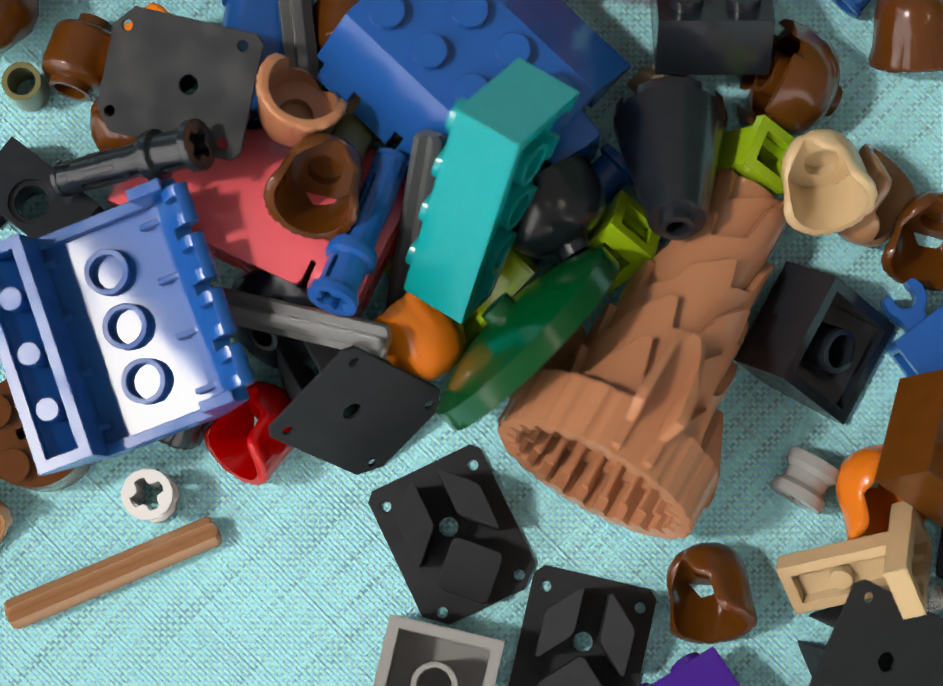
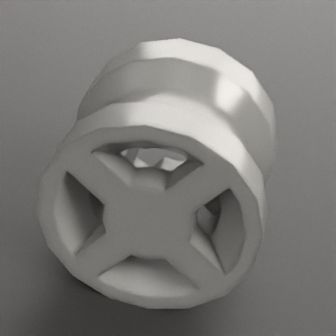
(805, 480)

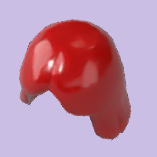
(245, 448)

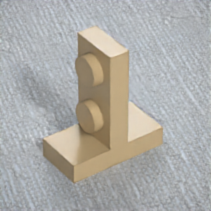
(891, 559)

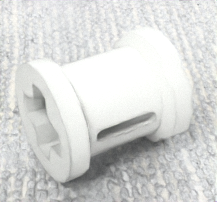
(133, 492)

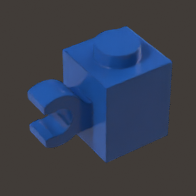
(921, 345)

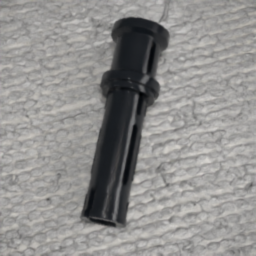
(150, 156)

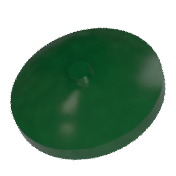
(524, 335)

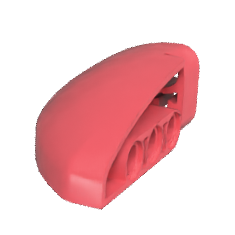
(244, 233)

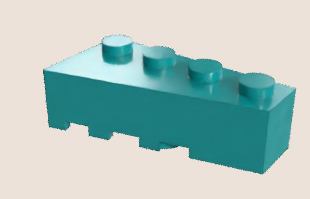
(484, 187)

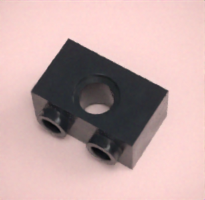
(28, 175)

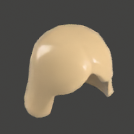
(815, 185)

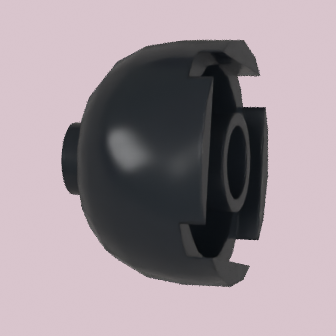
(563, 210)

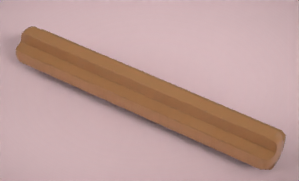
(112, 572)

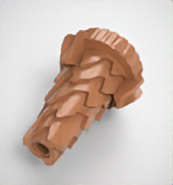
(631, 408)

